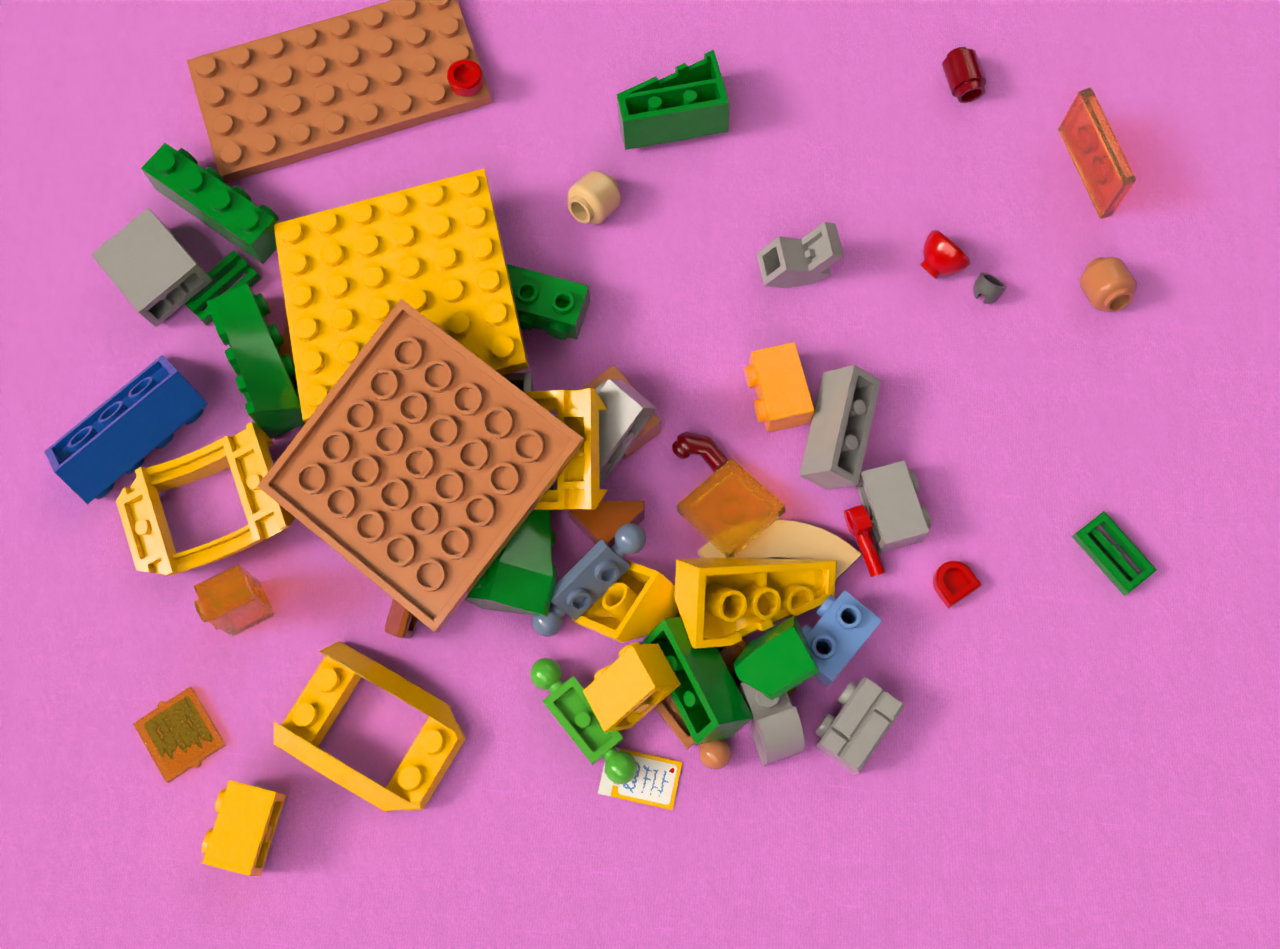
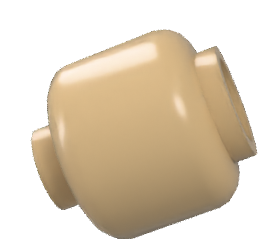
(593, 198)

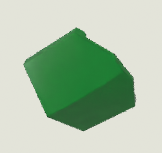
(777, 660)

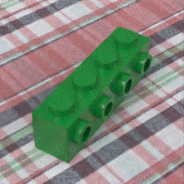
(212, 201)
(549, 302)

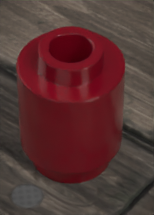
(964, 74)

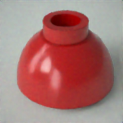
(942, 256)

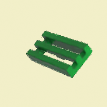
(222, 276)
(1114, 554)

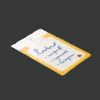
(652, 785)

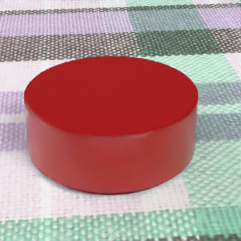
(465, 78)

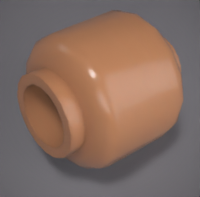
(1108, 284)

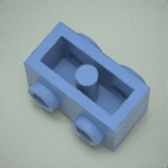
(837, 638)

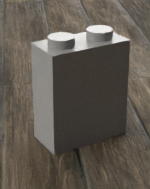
(151, 267)

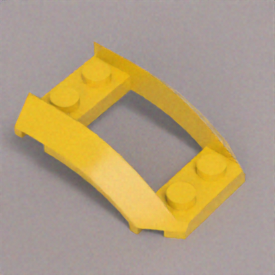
(580, 480)
(144, 516)
(324, 699)

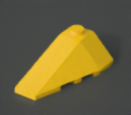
(737, 596)

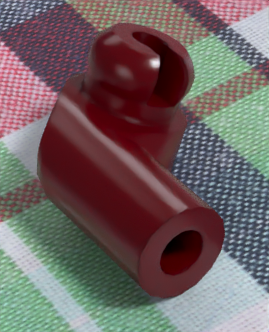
(700, 445)

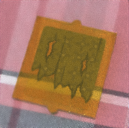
(179, 734)

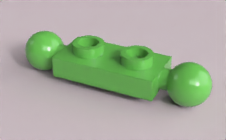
(577, 718)

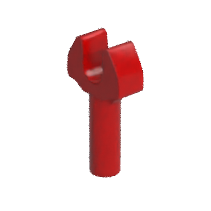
(860, 526)

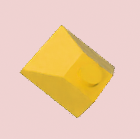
(632, 605)

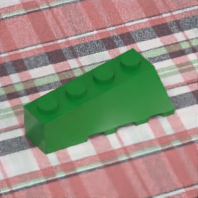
(257, 359)

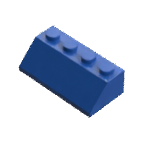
(125, 430)

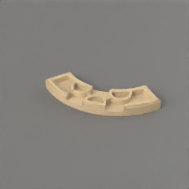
(794, 541)

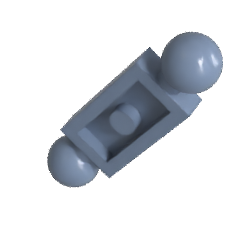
(590, 578)

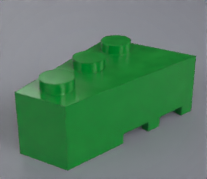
(675, 107)

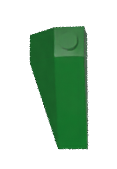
(522, 573)

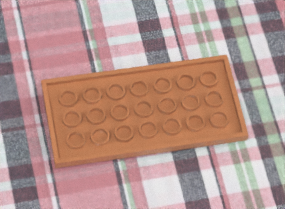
(332, 84)

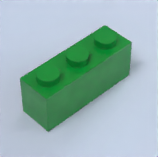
(707, 691)

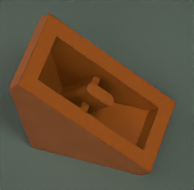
(607, 518)

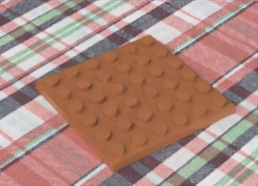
(421, 465)

